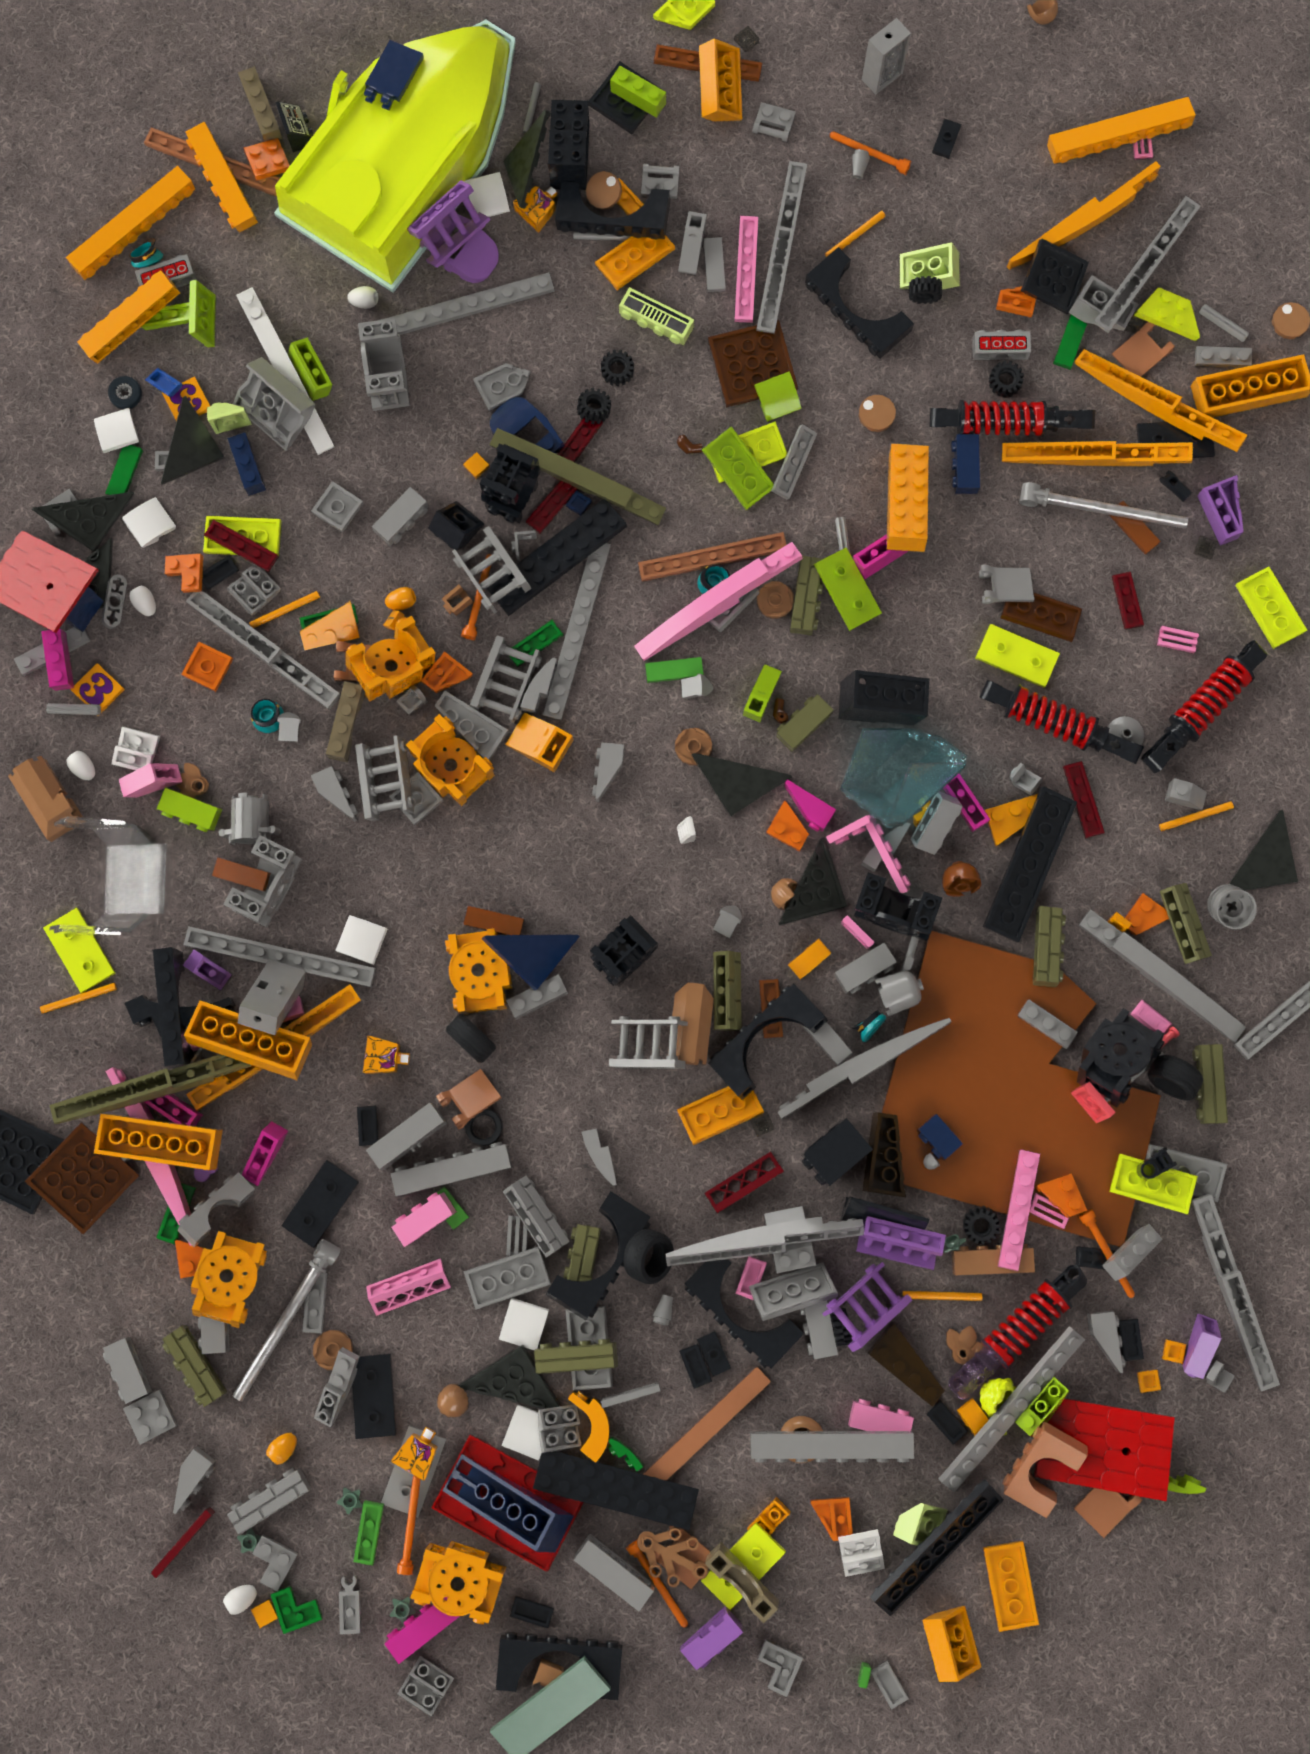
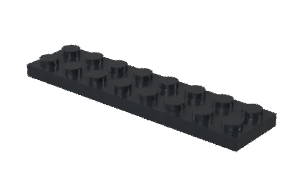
(561, 554)
(1030, 864)
(616, 1489)
(936, 1547)

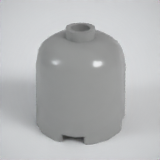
(899, 991)

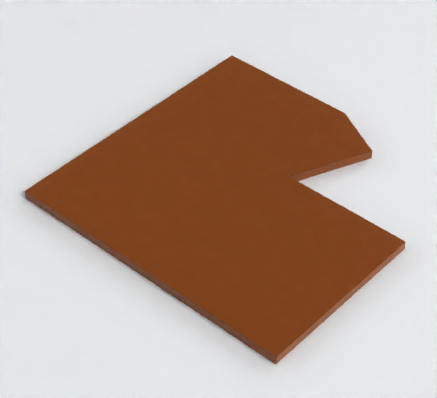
(1000, 1093)

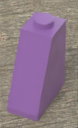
(1201, 1346)

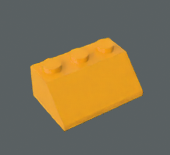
(952, 1644)

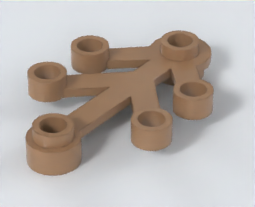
(669, 1554)

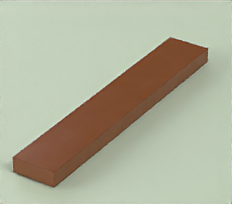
(690, 60)

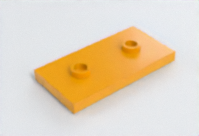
(632, 259)
(718, 1113)
(1010, 1586)

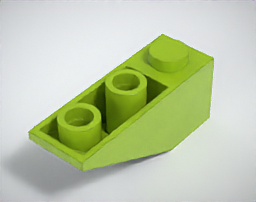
(761, 693)
(1042, 1406)

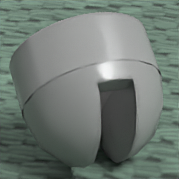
(930, 1162)

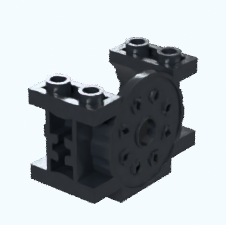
(509, 483)
(895, 910)
(623, 951)
(1101, 1072)

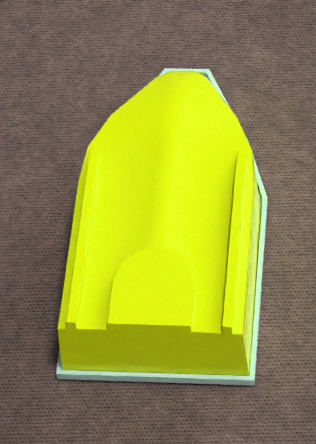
(382, 169)

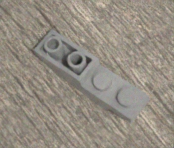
(337, 1388)

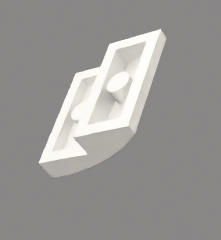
(488, 195)
(116, 430)
(148, 522)
(135, 749)
(361, 939)
(523, 1324)
(524, 1433)
(861, 1552)

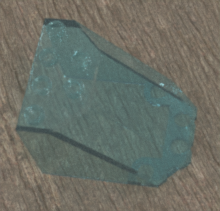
(899, 772)

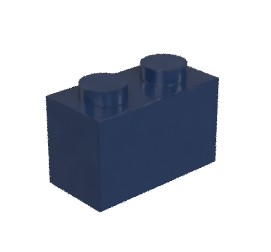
(939, 1137)

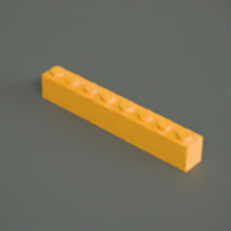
(1121, 130)
(131, 223)

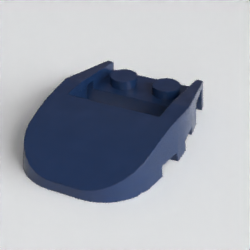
(516, 414)

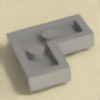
(280, 1561)
(785, 1664)

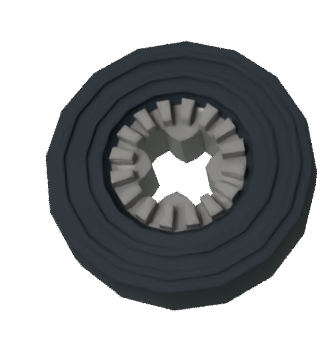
(122, 384)

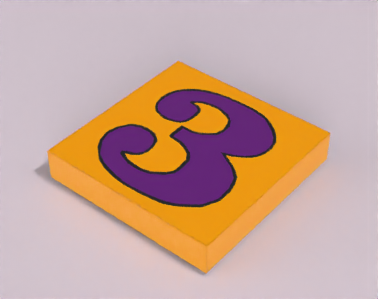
(195, 395)
(97, 688)

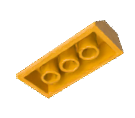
(720, 81)

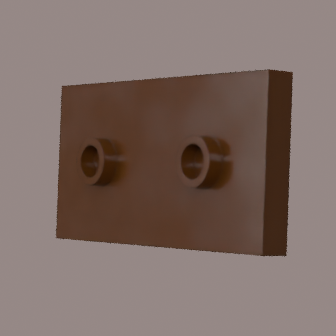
(1044, 616)

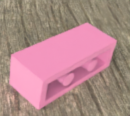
(423, 1218)
(879, 1418)

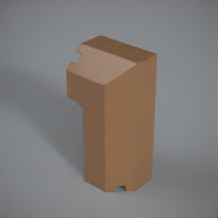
(43, 796)
(694, 1005)

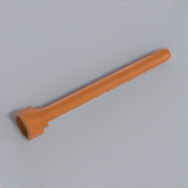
(902, 165)
(469, 631)
(1089, 1220)
(634, 1550)
(405, 1566)

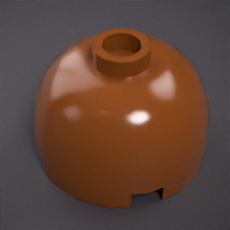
(960, 878)

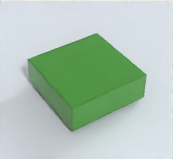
(864, 1675)

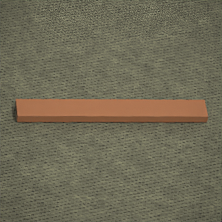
(179, 148)
(710, 556)
(709, 1425)

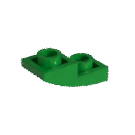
(619, 1448)

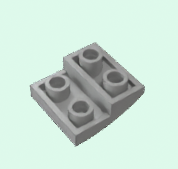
(254, 589)
(559, 1428)
(425, 1686)

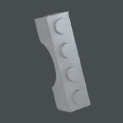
(234, 1192)

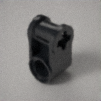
(1159, 1163)

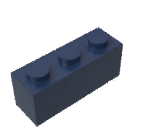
(246, 464)
(966, 464)

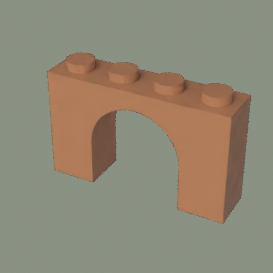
(1047, 1443)

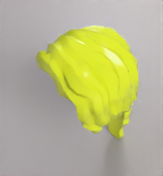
(994, 1394)

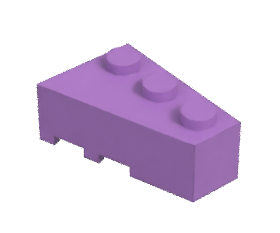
(1223, 509)
(712, 1638)

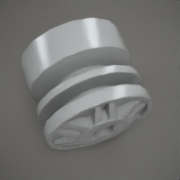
(1241, 911)

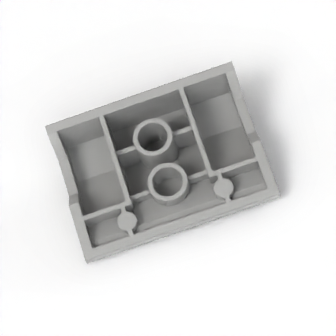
(274, 403)

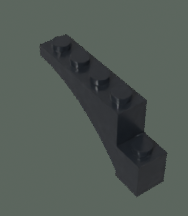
(143, 1010)

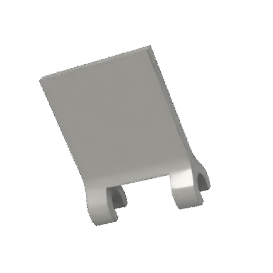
(1007, 584)

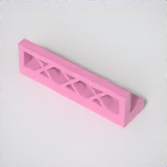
(405, 1284)

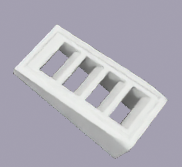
(686, 831)

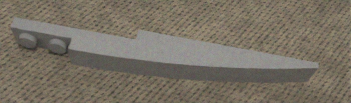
(781, 247)
(1146, 264)
(264, 649)
(1162, 975)
(861, 1066)
(765, 1240)
(1234, 1292)

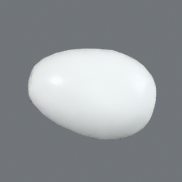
(363, 297)
(143, 600)
(81, 765)
(240, 1599)

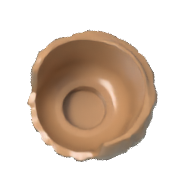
(1043, 11)
(782, 892)
(452, 1401)

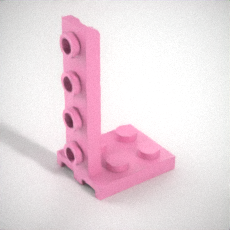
(884, 848)

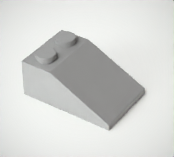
(1092, 301)
(796, 1255)

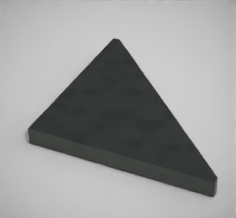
(525, 157)
(190, 445)
(87, 518)
(101, 559)
(738, 783)
(1269, 861)
(817, 889)
(513, 1380)

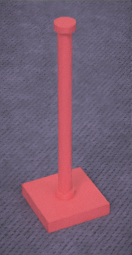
(1094, 1101)

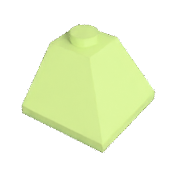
(227, 417)
(918, 1523)

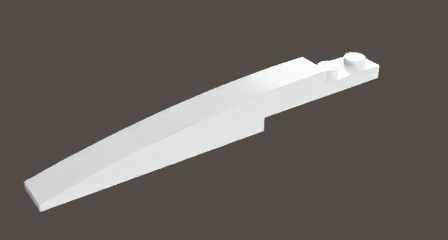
(282, 363)

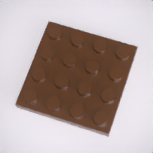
(747, 359)
(80, 1181)

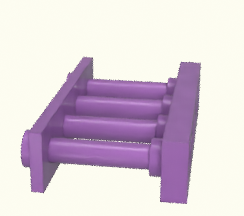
(434, 216)
(900, 1243)
(885, 1314)

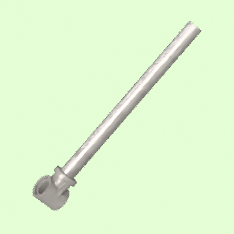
(1033, 495)
(325, 1255)

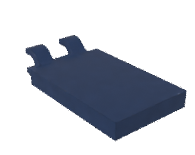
(392, 73)

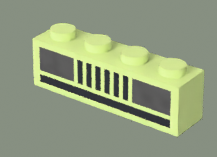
(656, 316)

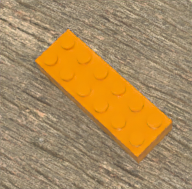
(1252, 386)
(907, 498)
(219, 1032)
(158, 1141)

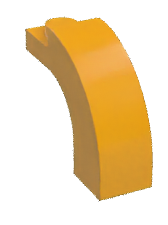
(599, 1421)

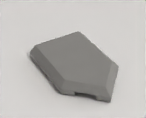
(501, 384)

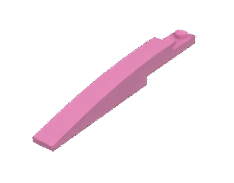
(717, 600)
(163, 1174)

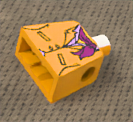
(539, 207)
(383, 1056)
(417, 1454)

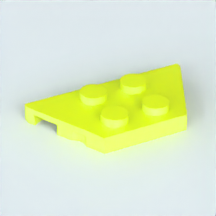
(684, 12)
(1170, 312)

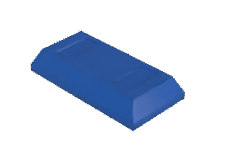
(164, 382)

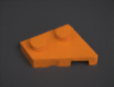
(1015, 302)
(788, 828)
(1145, 915)
(188, 1258)
(834, 1515)

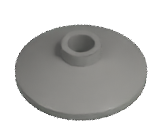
(1128, 724)

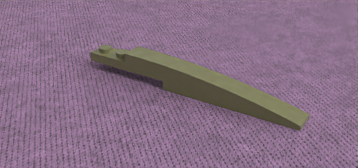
(584, 478)
(145, 1088)

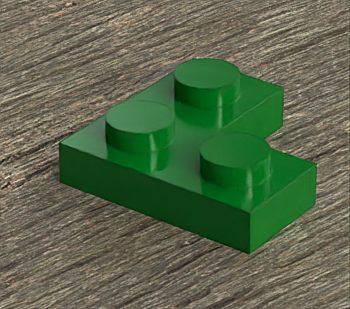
(292, 1615)

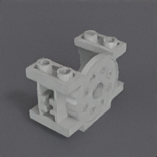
(383, 364)
(259, 904)

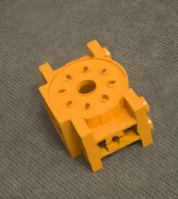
(381, 681)
(431, 744)
(481, 997)
(217, 1304)
(485, 1591)

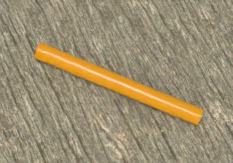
(858, 232)
(285, 609)
(1196, 816)
(78, 998)
(943, 1295)

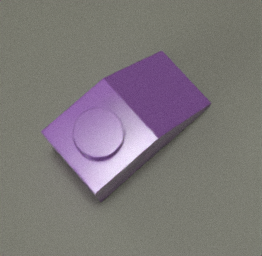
(207, 969)

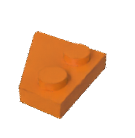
(445, 673)
(1064, 1195)

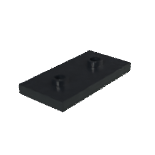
(1166, 433)
(320, 1203)
(374, 1397)

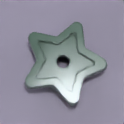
(953, 1243)
(350, 1505)
(250, 1535)
(402, 1615)

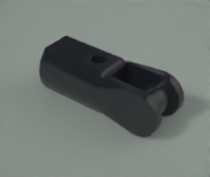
(1178, 488)

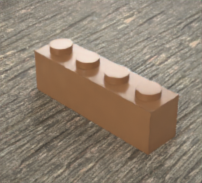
(986, 1261)

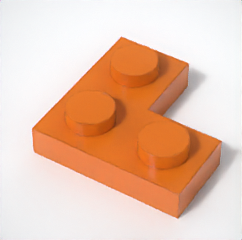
(190, 568)

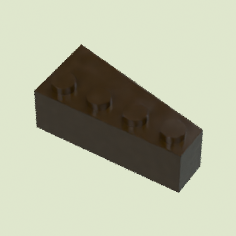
(884, 1163)
(903, 1362)

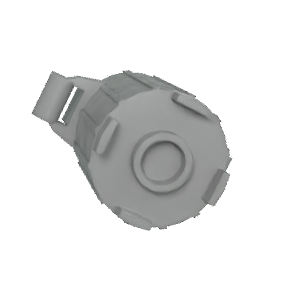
(249, 820)

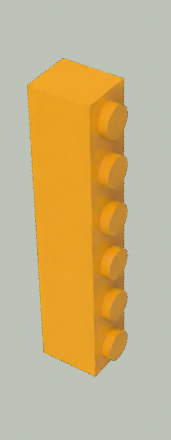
(221, 177)
(128, 317)

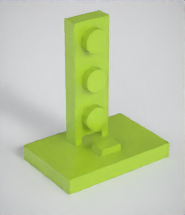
(197, 312)

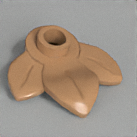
(190, 780)
(963, 1342)

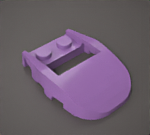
(476, 257)

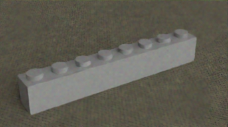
(831, 1445)

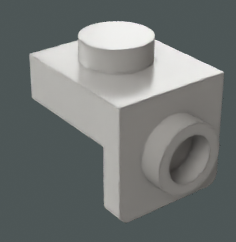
(1025, 779)
(1219, 1377)

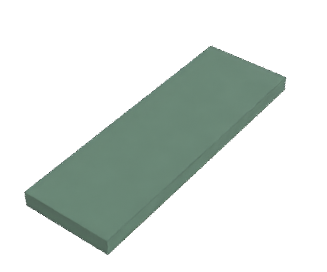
(551, 1708)

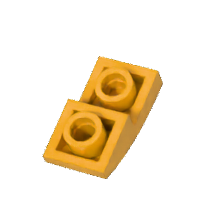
(809, 958)
(972, 1416)
(771, 1516)

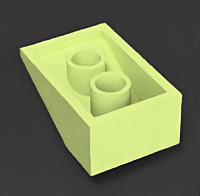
(935, 261)

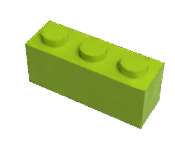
(638, 91)
(309, 369)
(189, 810)

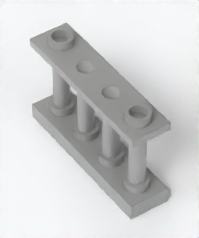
(508, 568)
(493, 665)
(367, 773)
(655, 1060)

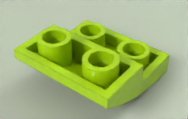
(778, 396)
(1185, 1485)

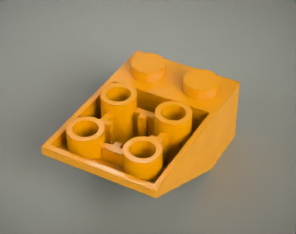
(540, 741)

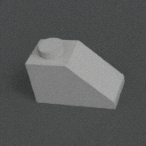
(1185, 794)

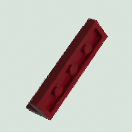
(746, 1189)

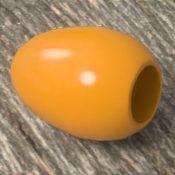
(400, 598)
(282, 1448)

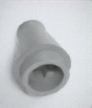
(859, 161)
(663, 1312)

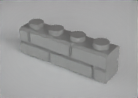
(536, 1216)
(268, 1501)

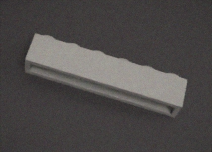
(450, 1170)

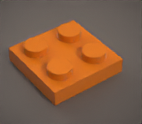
(266, 159)
(207, 666)

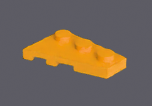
(334, 627)
(1009, 818)

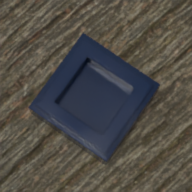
(578, 503)

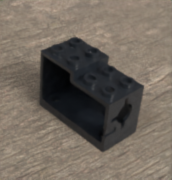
(568, 142)
(884, 698)
(835, 1152)

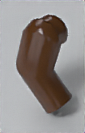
(687, 447)
(778, 712)

